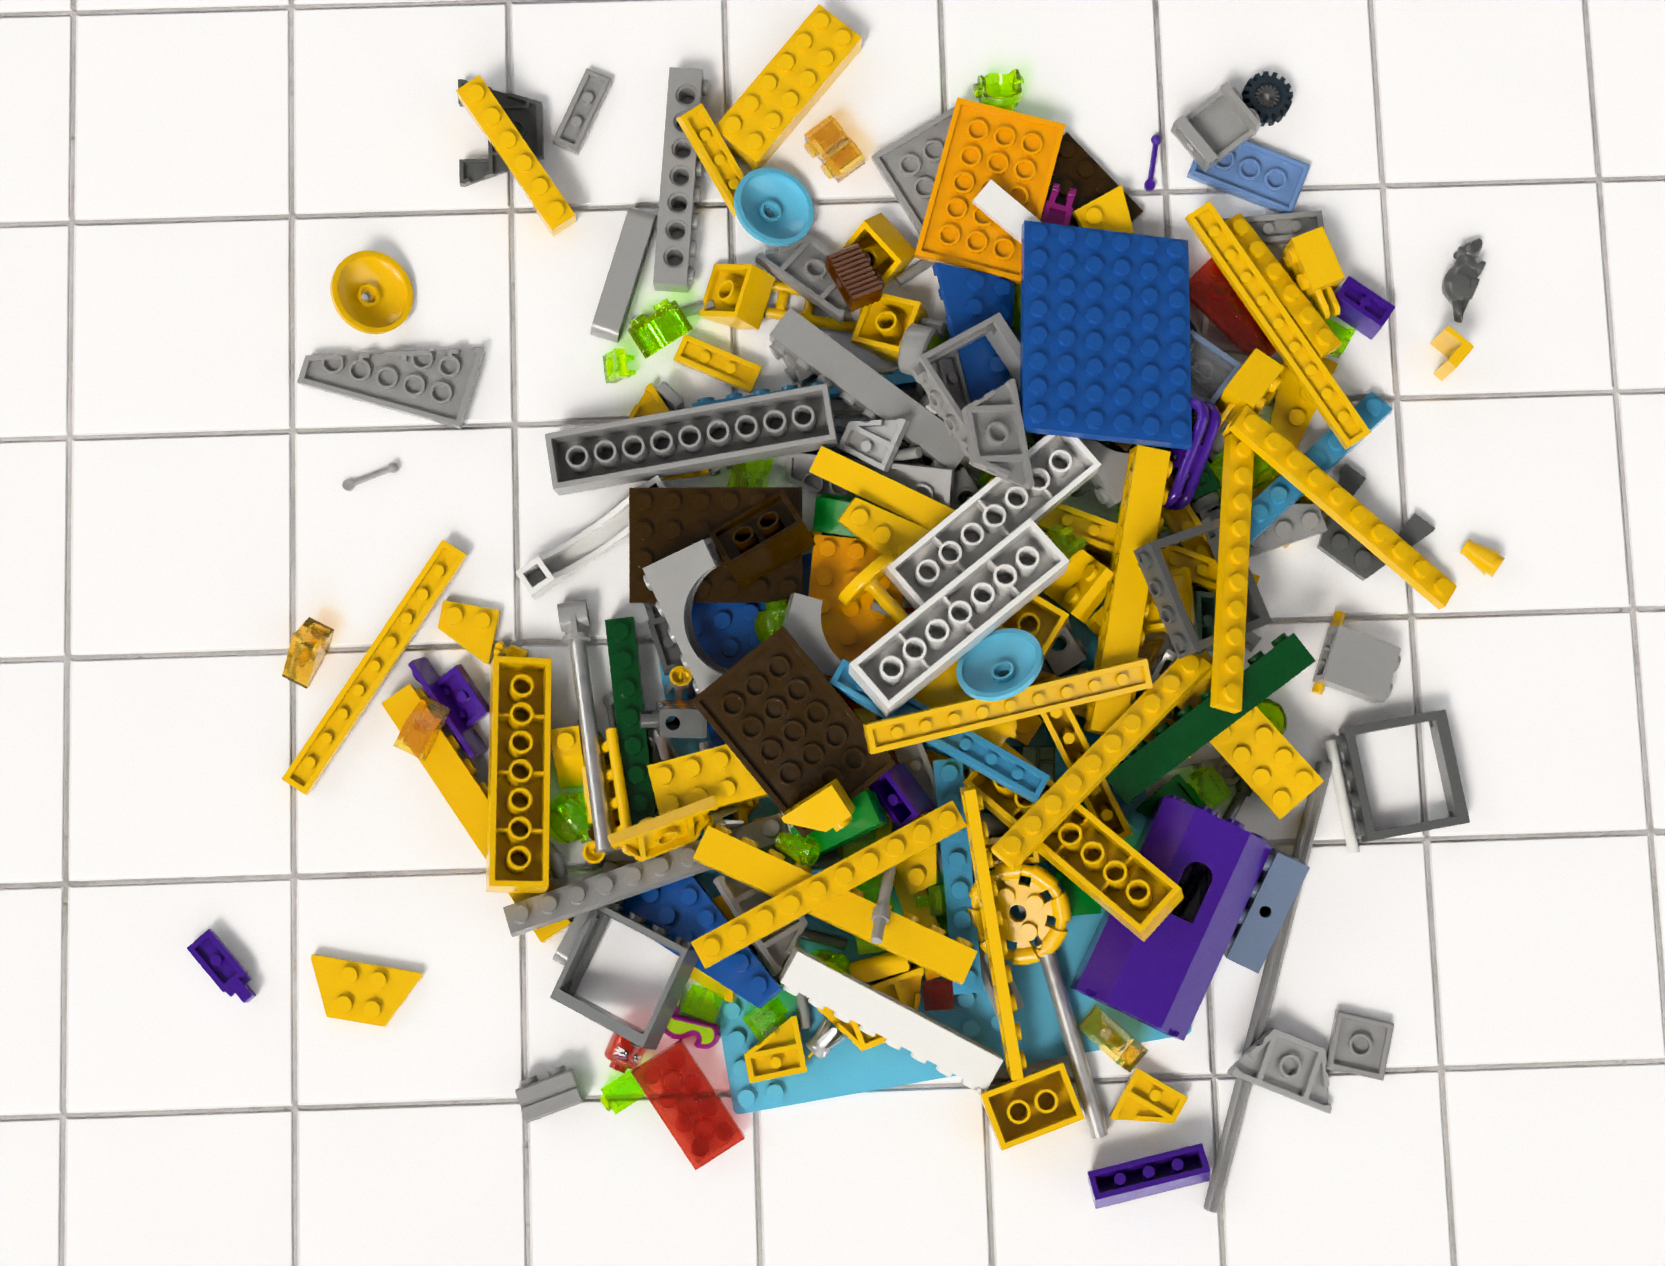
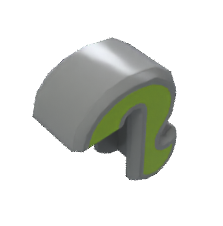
(919, 340)

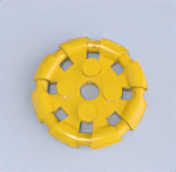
(1037, 911)

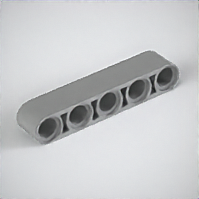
(624, 274)

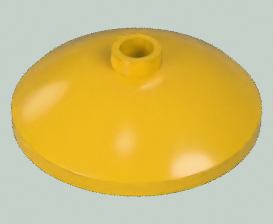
(384, 284)

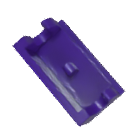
(1362, 308)

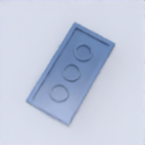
(1256, 176)

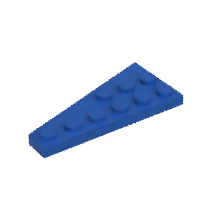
(969, 300)
(691, 913)

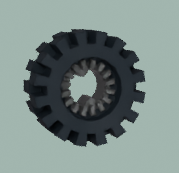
(1277, 92)

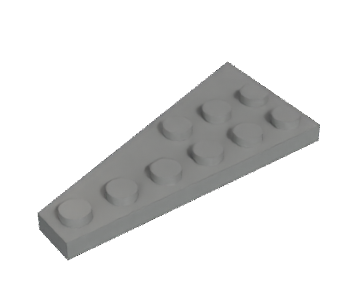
(928, 480)

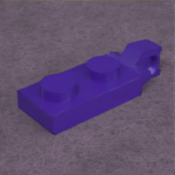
(222, 966)

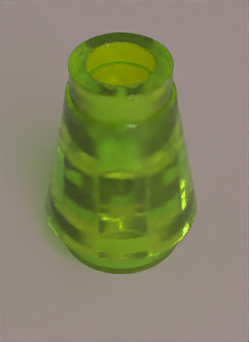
(800, 849)

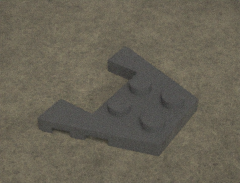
(527, 118)
(1347, 550)

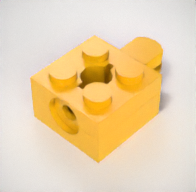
(1314, 270)
(1251, 386)

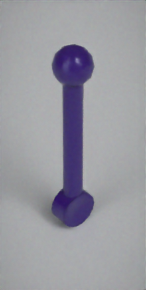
(1149, 184)

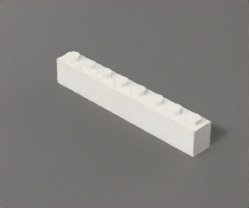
(891, 1019)

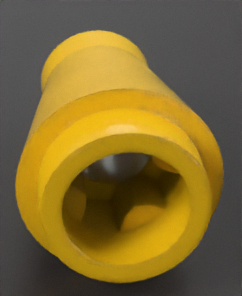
(1482, 557)

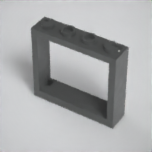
(1168, 599)
(1446, 763)
(581, 955)

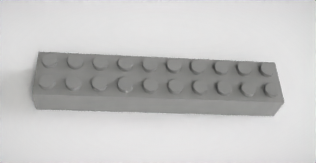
(691, 439)

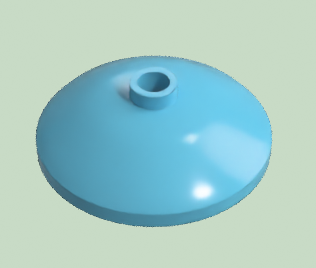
(781, 198)
(1000, 665)

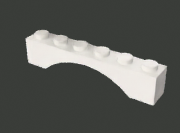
(571, 556)

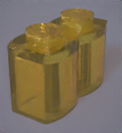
(833, 149)

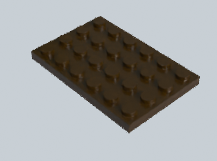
(675, 518)
(790, 725)

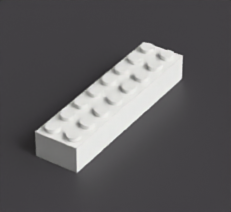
(989, 516)
(958, 617)

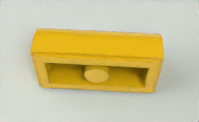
(879, 967)

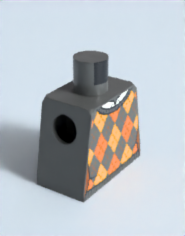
(686, 724)

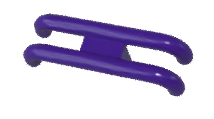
(1194, 458)

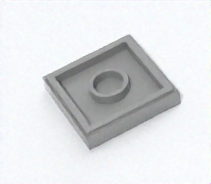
(1359, 1045)

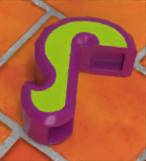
(684, 1027)

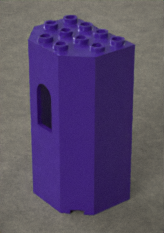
(1171, 971)

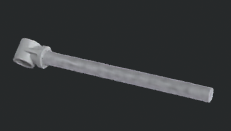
(574, 623)
(1071, 1039)

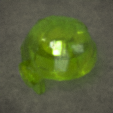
(999, 89)

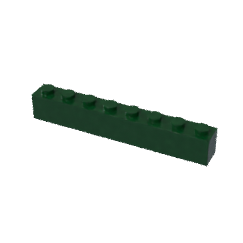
(628, 702)
(1203, 723)

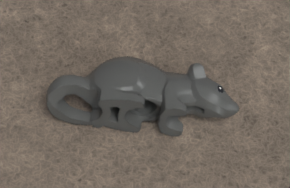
(1462, 279)

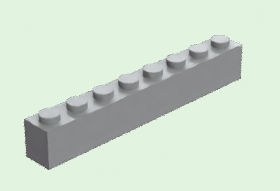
(864, 387)

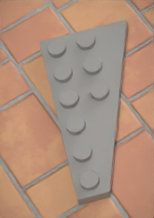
(410, 382)

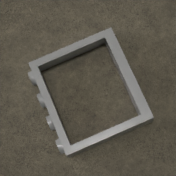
(1006, 347)

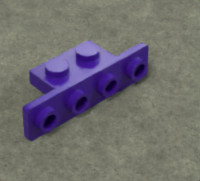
(460, 695)

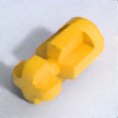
(512, 651)

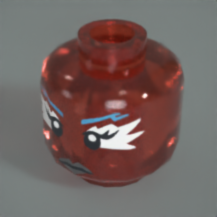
(623, 1053)

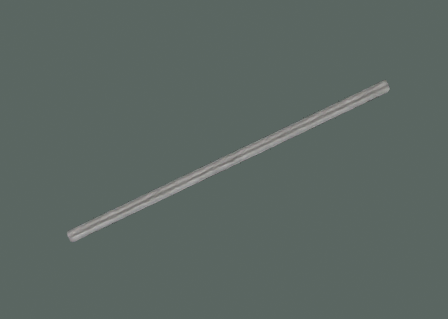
(1264, 1001)

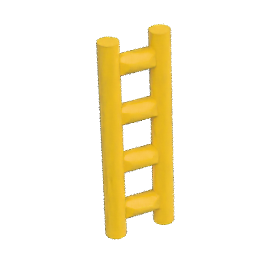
(808, 310)
(617, 775)

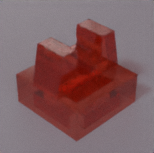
(938, 995)

